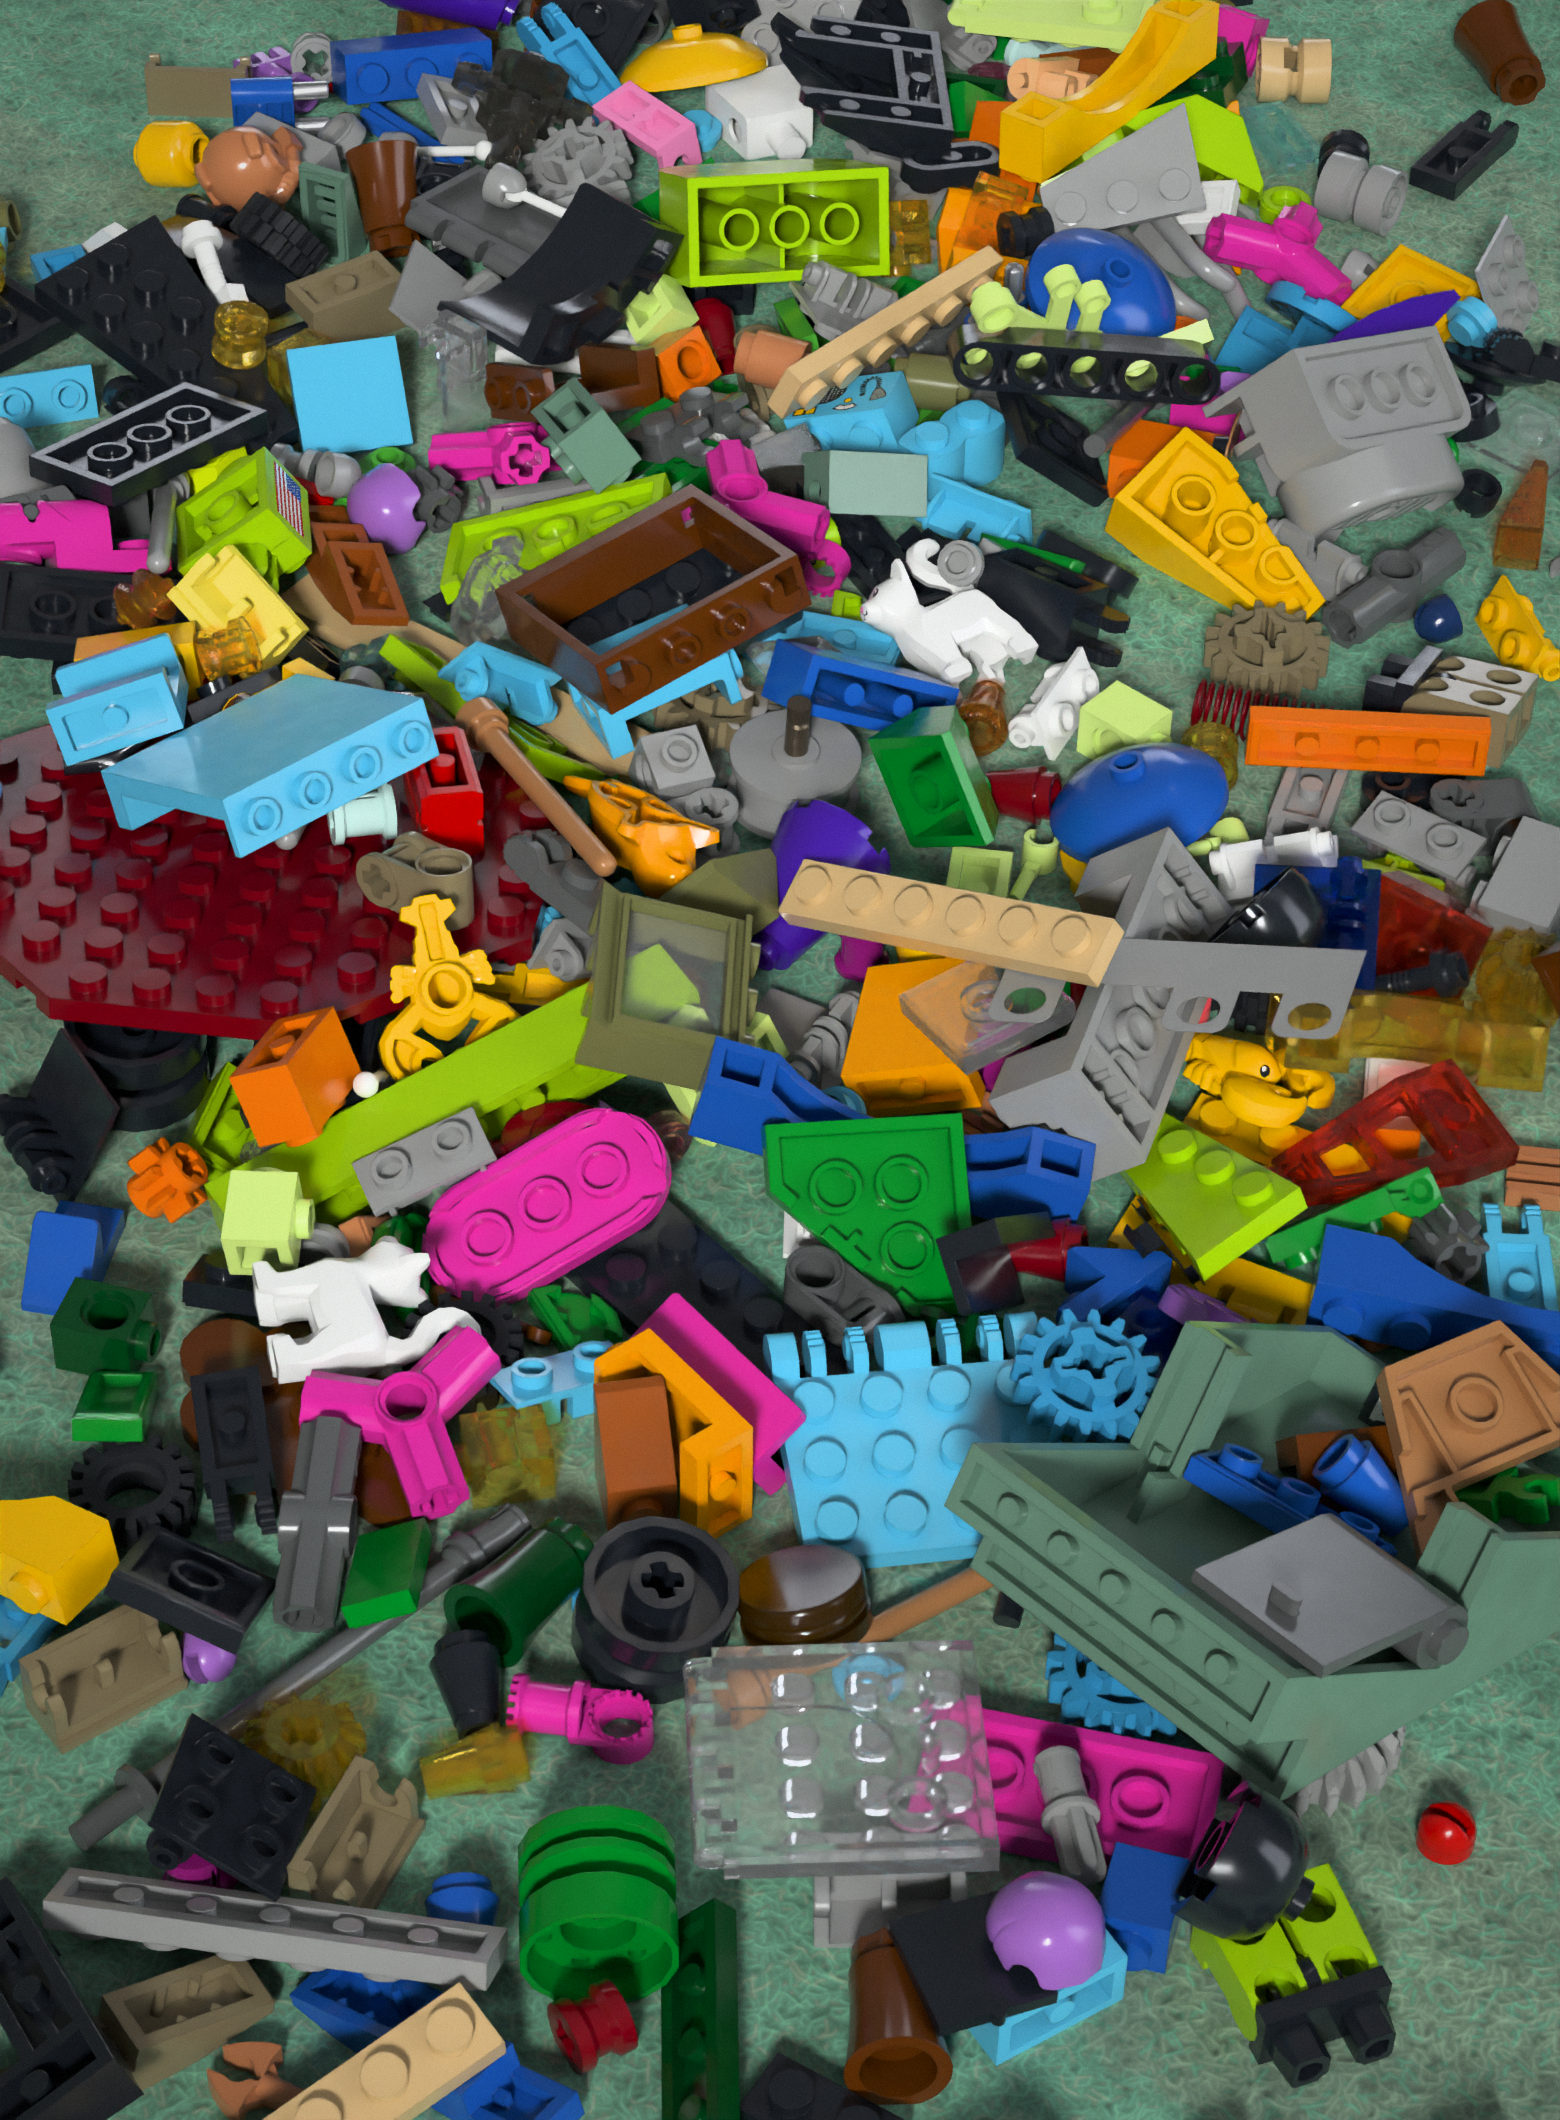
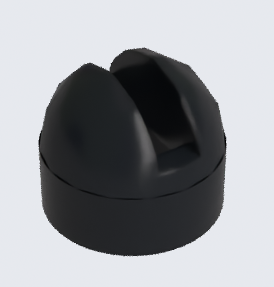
(1482, 483)

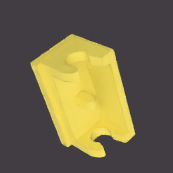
(231, 588)

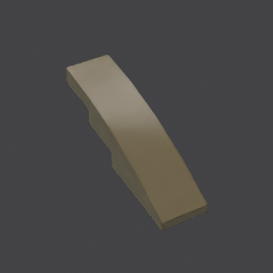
(181, 2016)

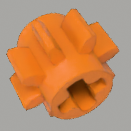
(167, 1180)

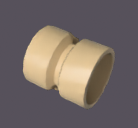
(1310, 75)

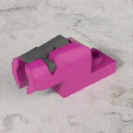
(65, 534)

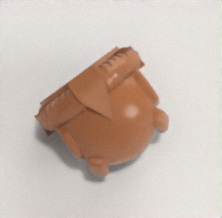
(250, 162)

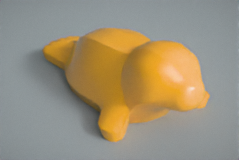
(643, 832)

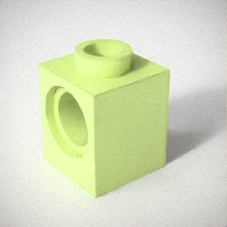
(1121, 719)

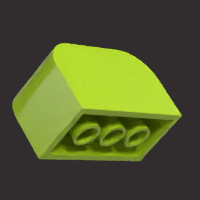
(775, 218)

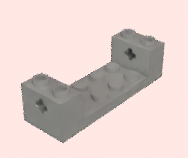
(1118, 1061)

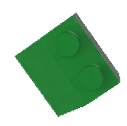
(936, 779)

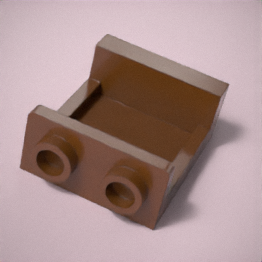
(611, 372)

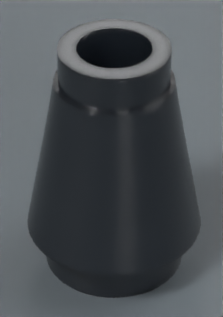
(468, 1679)

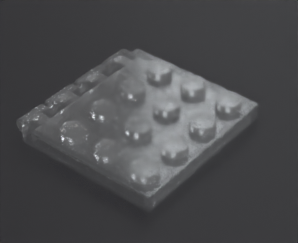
(839, 1760)

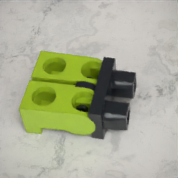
(1305, 1985)

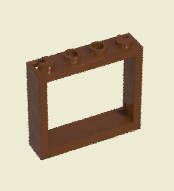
(631, 553)

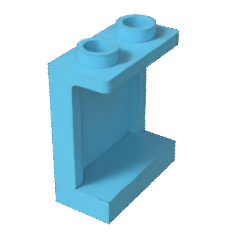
(118, 699)
(612, 729)

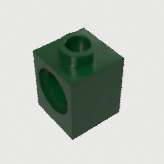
(104, 1328)

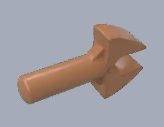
(267, 2089)

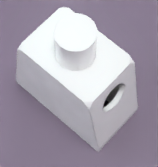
(762, 114)

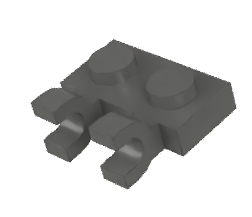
(685, 423)

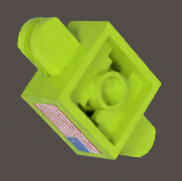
(256, 510)

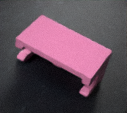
(650, 125)

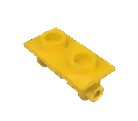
(1516, 632)

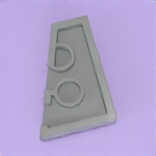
(1132, 181)

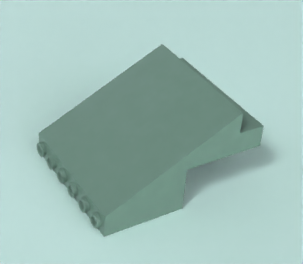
(1111, 1534)

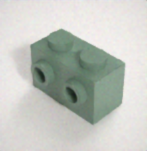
(584, 438)

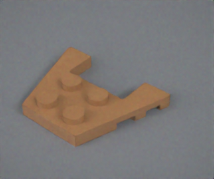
(1465, 1417)

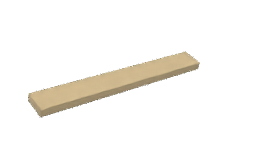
(567, 726)

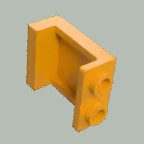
(892, 1060)
(707, 1434)

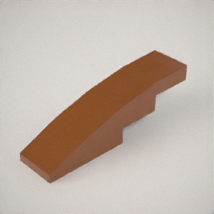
(352, 570)

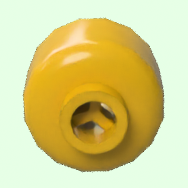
(169, 152)

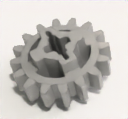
(577, 157)

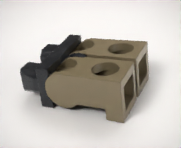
(1457, 689)

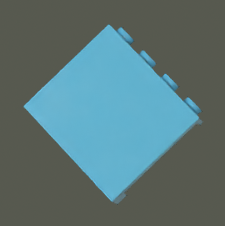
(276, 759)

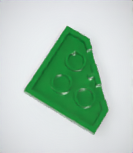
(877, 1196)

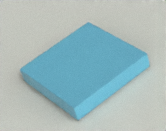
(349, 396)

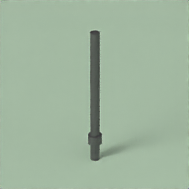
(1117, 426)

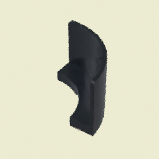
(575, 280)

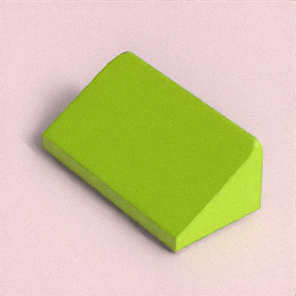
(217, 1126)

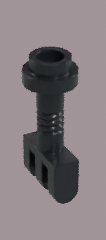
(1445, 972)

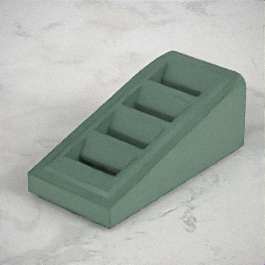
(349, 238)

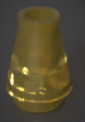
(478, 1764)

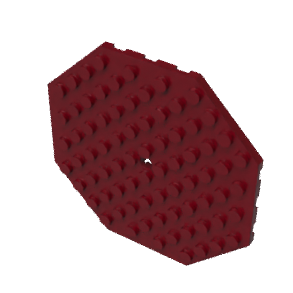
(195, 941)

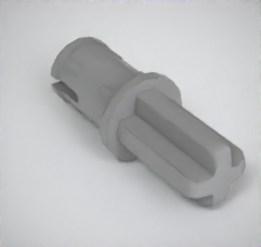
(1070, 1814)

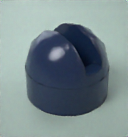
(1438, 620)

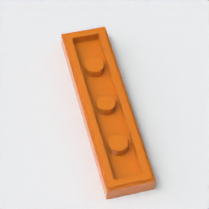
(1367, 741)

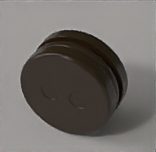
(804, 1597)

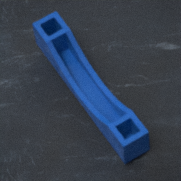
(1006, 1171)
(1385, 1295)

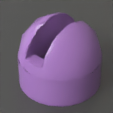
(205, 1661)

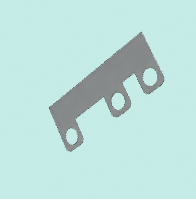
(1216, 973)

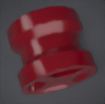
(592, 2026)

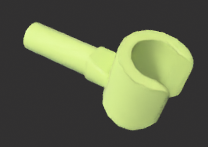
(1225, 830)
(1035, 861)

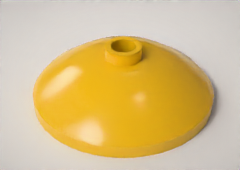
(693, 60)

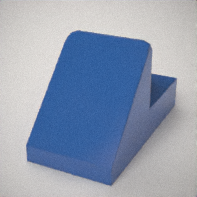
(65, 1245)
(1112, 1280)

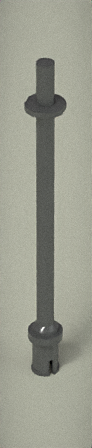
(460, 1558)

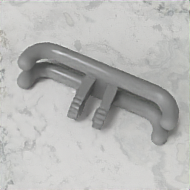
(1178, 254)

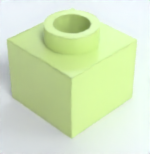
(660, 312)

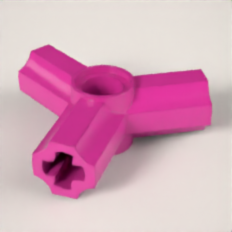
(1279, 251)
(504, 451)
(738, 486)
(420, 1445)

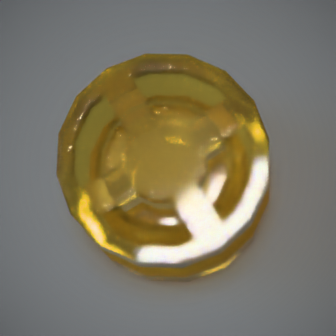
(240, 334)
(229, 650)
(1217, 742)

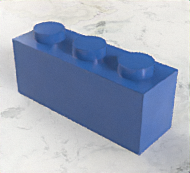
(392, 65)
(851, 687)

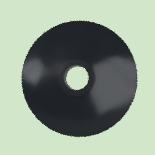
(1487, 374)

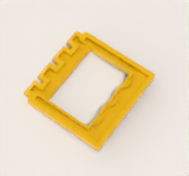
(1247, 1286)

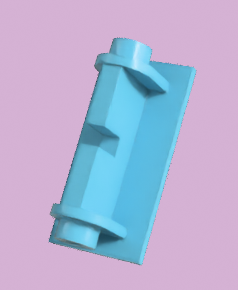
(49, 396)
(960, 507)
(505, 680)
(551, 1380)

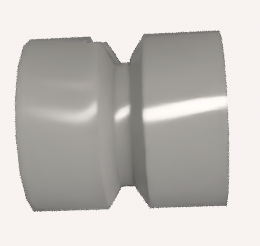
(1354, 191)

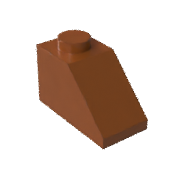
(633, 1450)

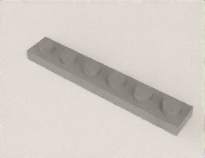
(291, 1930)

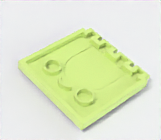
(1065, 22)

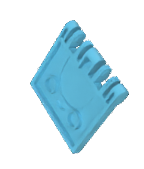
(890, 1442)

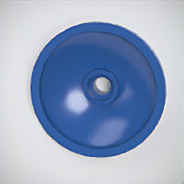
(1137, 287)
(1136, 795)

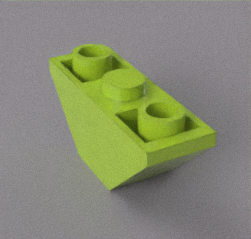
(1218, 141)

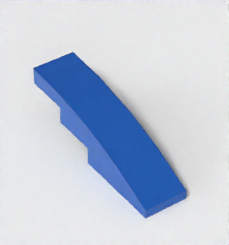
(363, 2010)

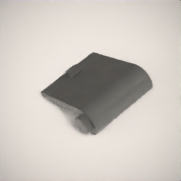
(1335, 1598)

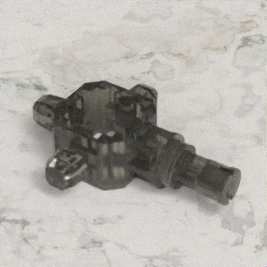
(518, 101)

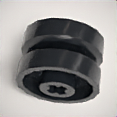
(148, 1072)
(650, 1604)

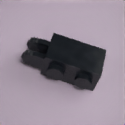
(1053, 605)

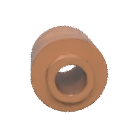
(766, 356)

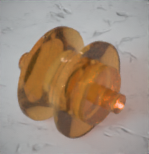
(144, 601)

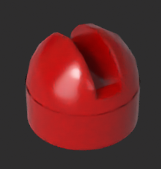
(1446, 1833)

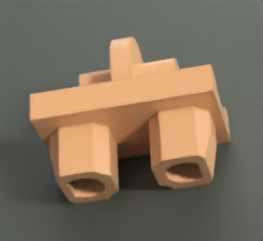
(1048, 76)

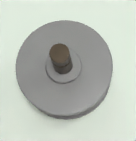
(788, 760)

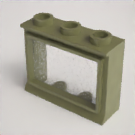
(664, 987)

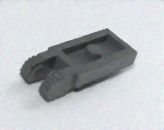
(554, 874)

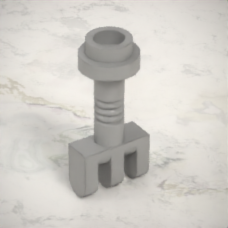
(963, 562)

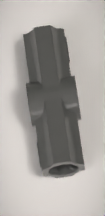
(1393, 587)
(317, 1525)

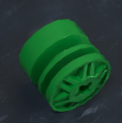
(597, 1903)

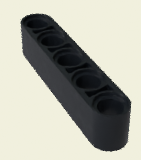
(1102, 381)

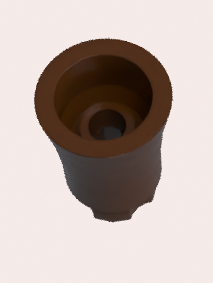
(1499, 49)
(384, 189)
(891, 2042)

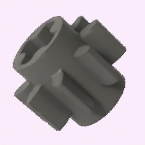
(438, 500)
(1447, 1243)

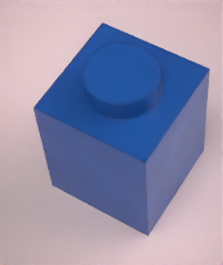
(1139, 1904)

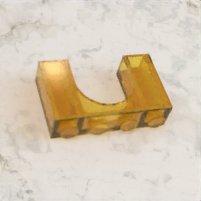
(1487, 1040)

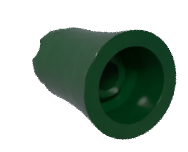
(521, 1588)

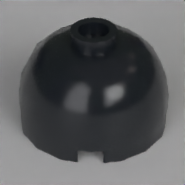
(1281, 914)
(1247, 1869)

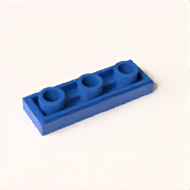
(1275, 1503)

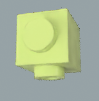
(265, 1220)

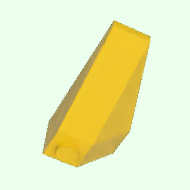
(1204, 530)

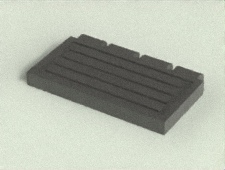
(477, 228)

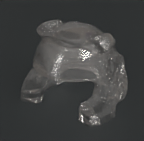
(476, 609)

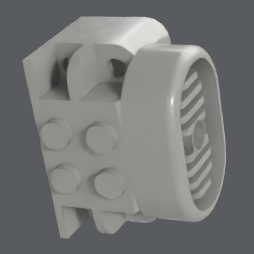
(1353, 429)

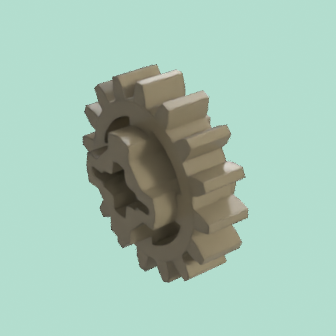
(1266, 650)
(713, 714)

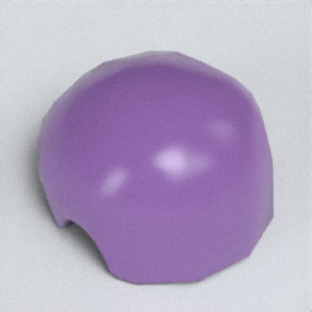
(384, 506)
(1048, 1927)

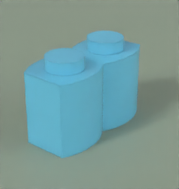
(961, 445)

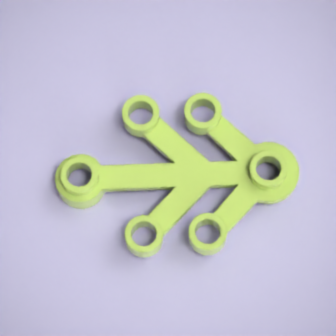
(996, 309)

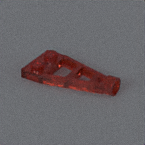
(1443, 1107)

